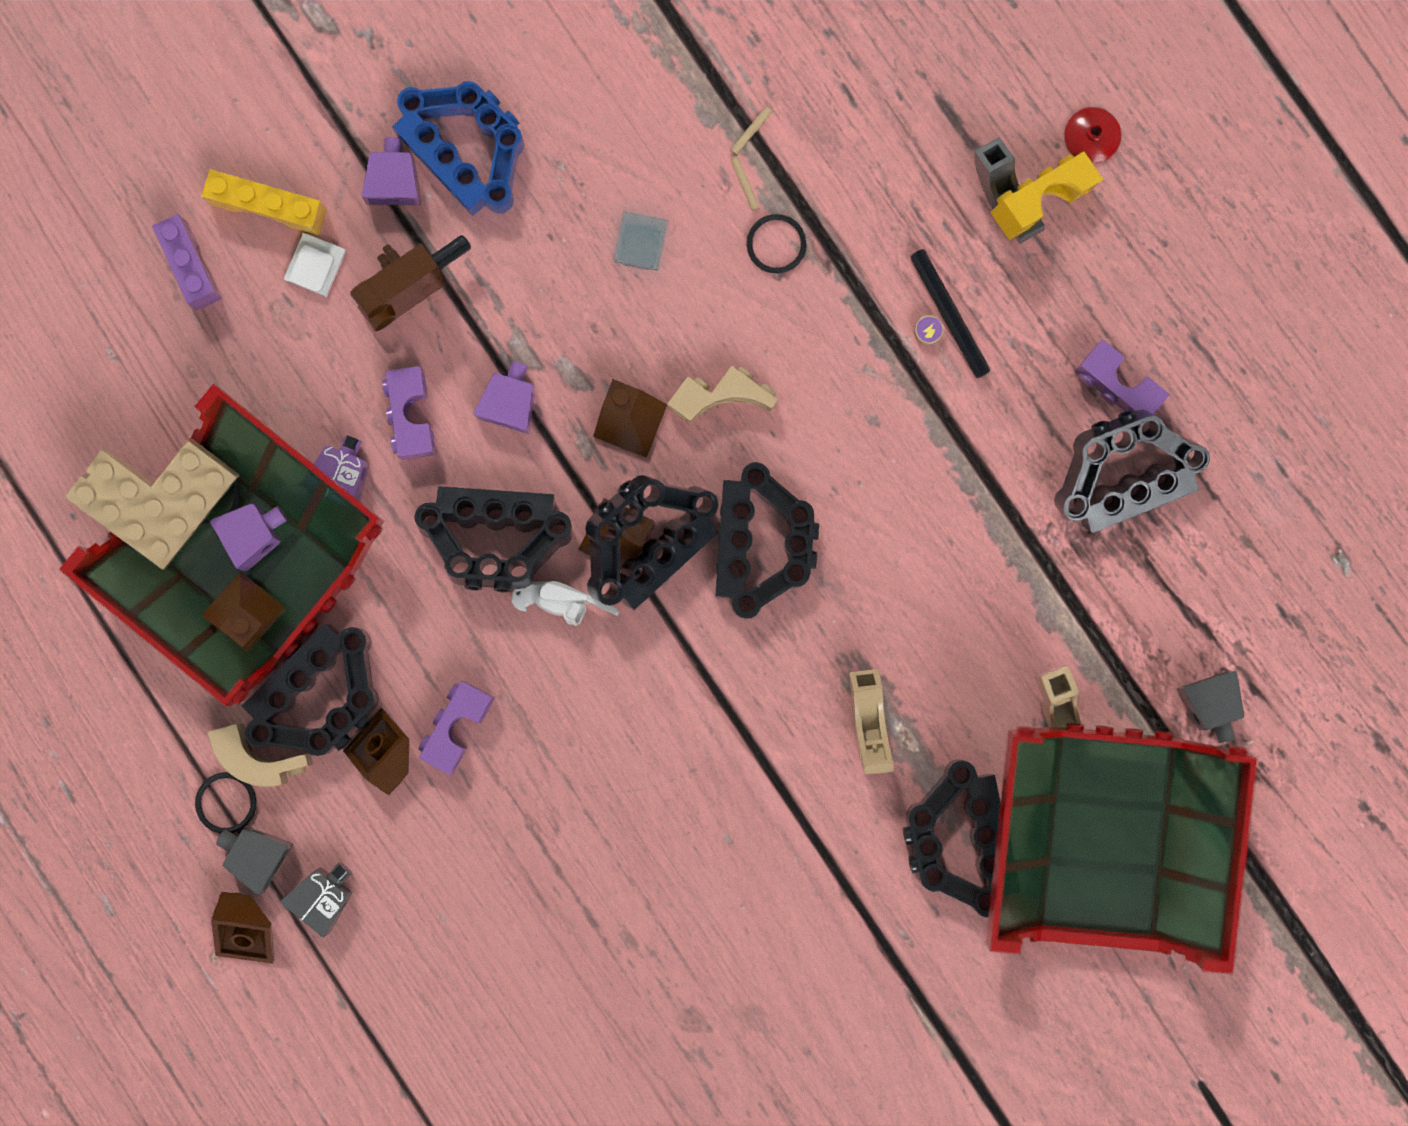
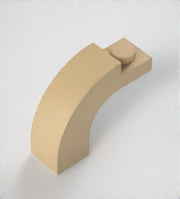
(870, 722)
(241, 762)

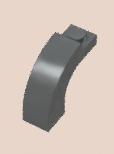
(997, 175)

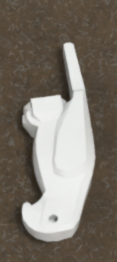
(557, 600)

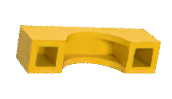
(256, 198)
(1023, 209)

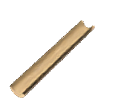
(751, 130)
(744, 183)

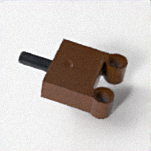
(404, 281)

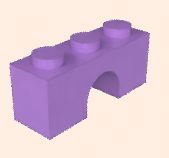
(181, 252)
(1100, 371)
(403, 389)
(441, 748)

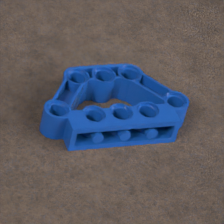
(449, 102)

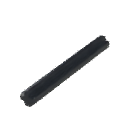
(950, 313)

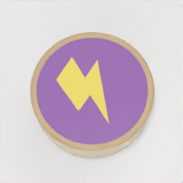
(928, 330)

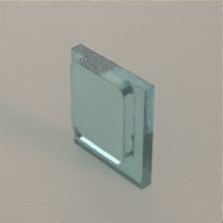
(640, 241)

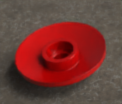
(1079, 138)

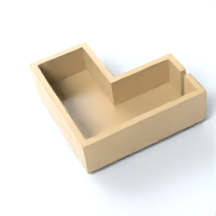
(153, 515)

